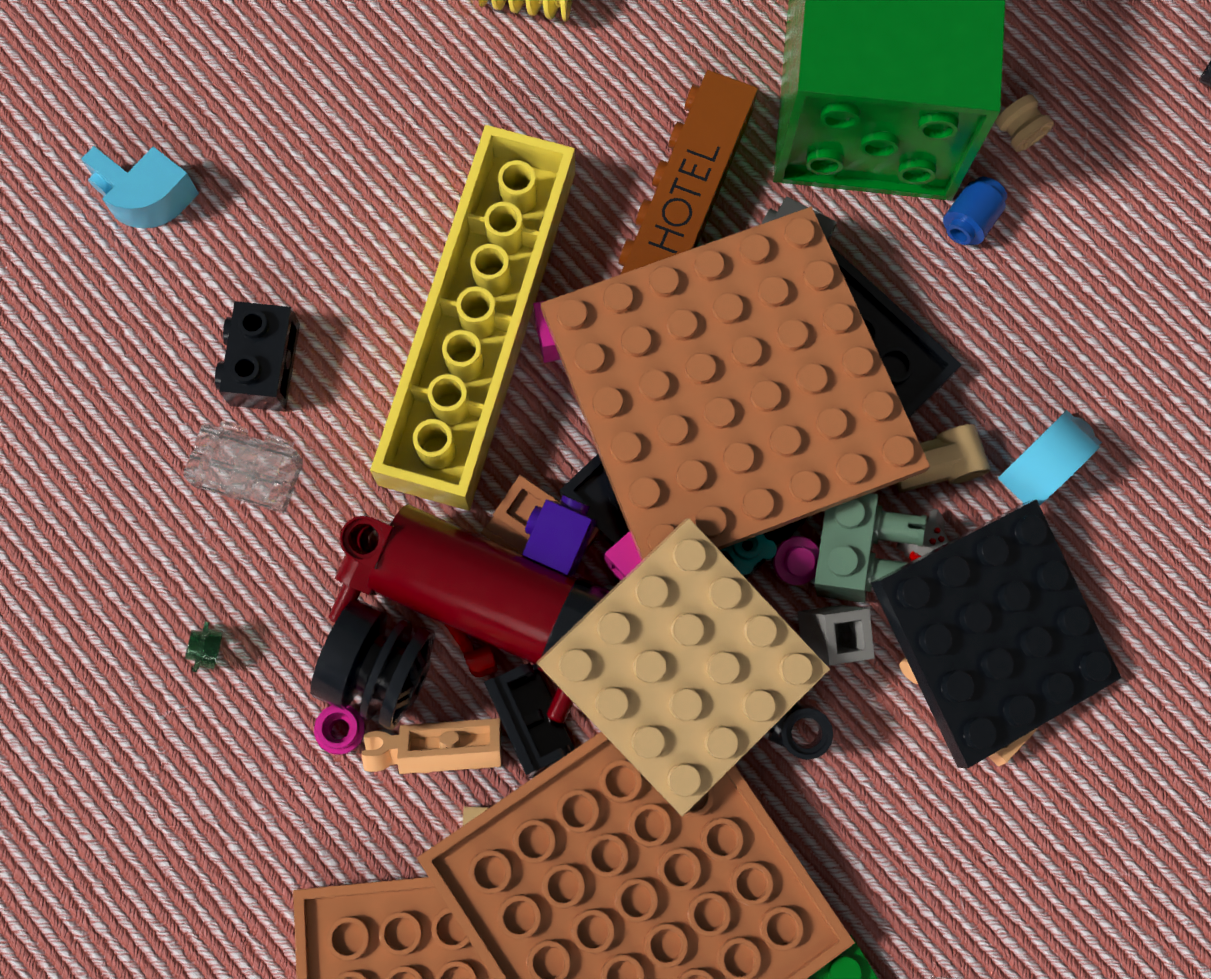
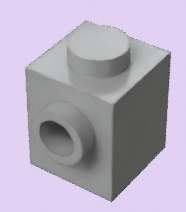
(838, 633)

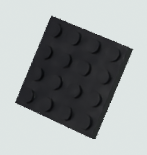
(996, 633)

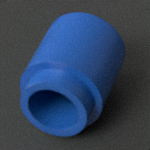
(975, 211)

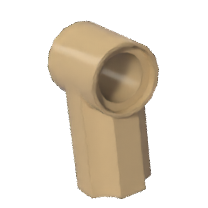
(952, 456)

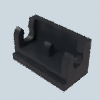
(523, 708)

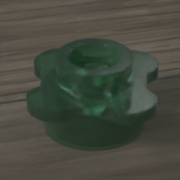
(203, 647)

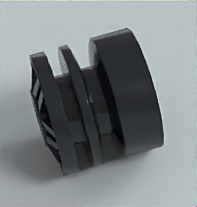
(366, 661)

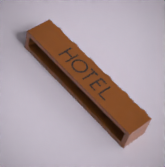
(694, 172)

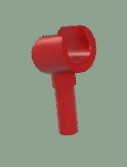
(479, 660)

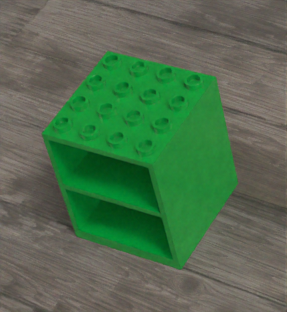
(888, 93)

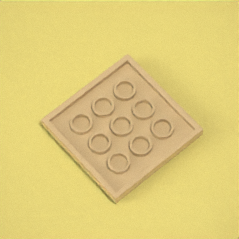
(683, 666)

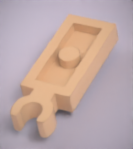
(435, 747)

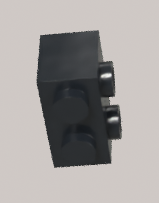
(258, 356)

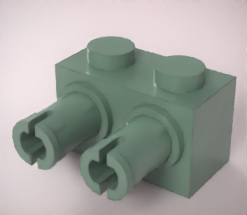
(847, 542)

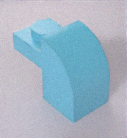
(147, 194)
(1051, 459)

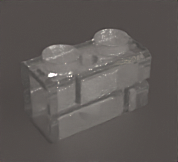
(244, 466)

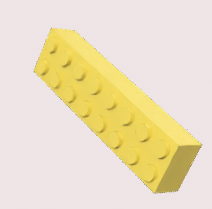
(475, 319)

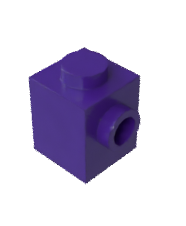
(559, 534)

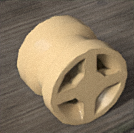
(1024, 122)

